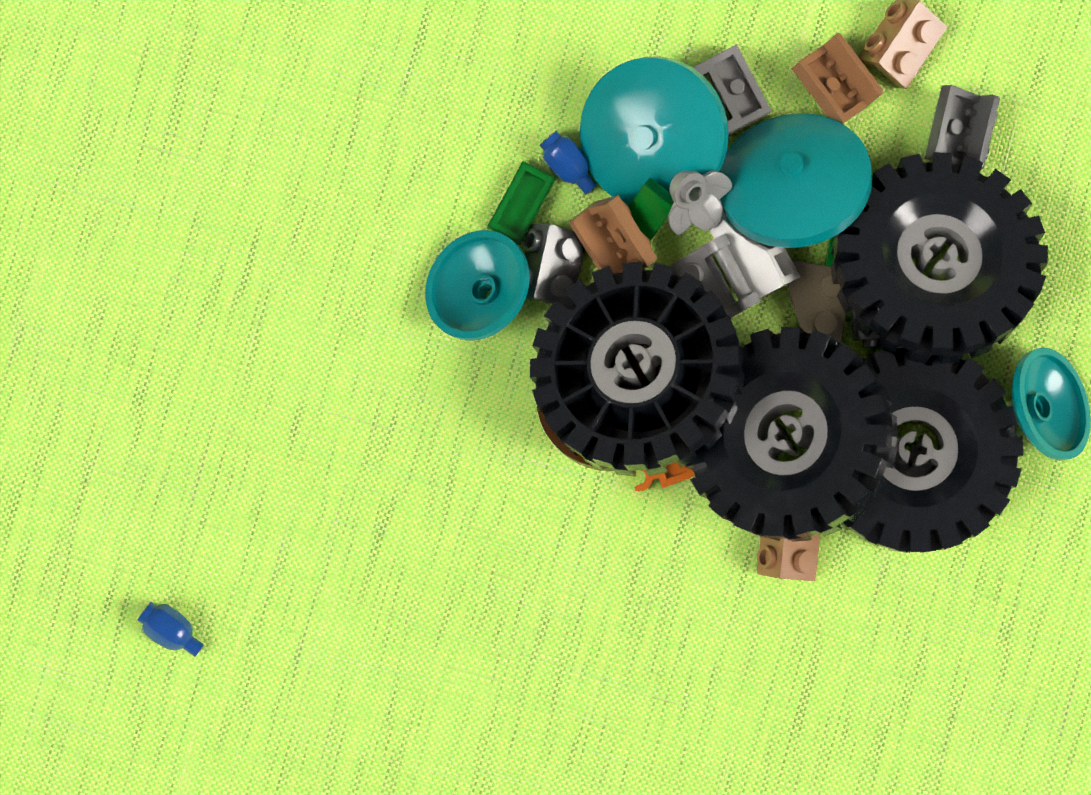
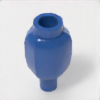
(567, 161)
(169, 628)

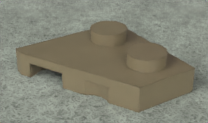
(816, 300)

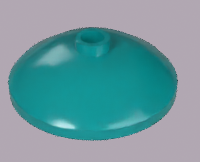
(465, 275)
(1051, 404)

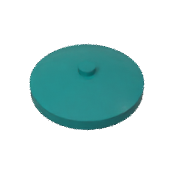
(651, 123)
(796, 180)

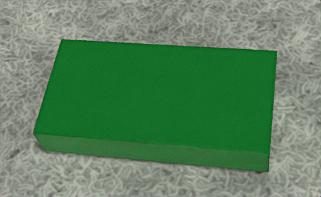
(521, 202)
(651, 207)

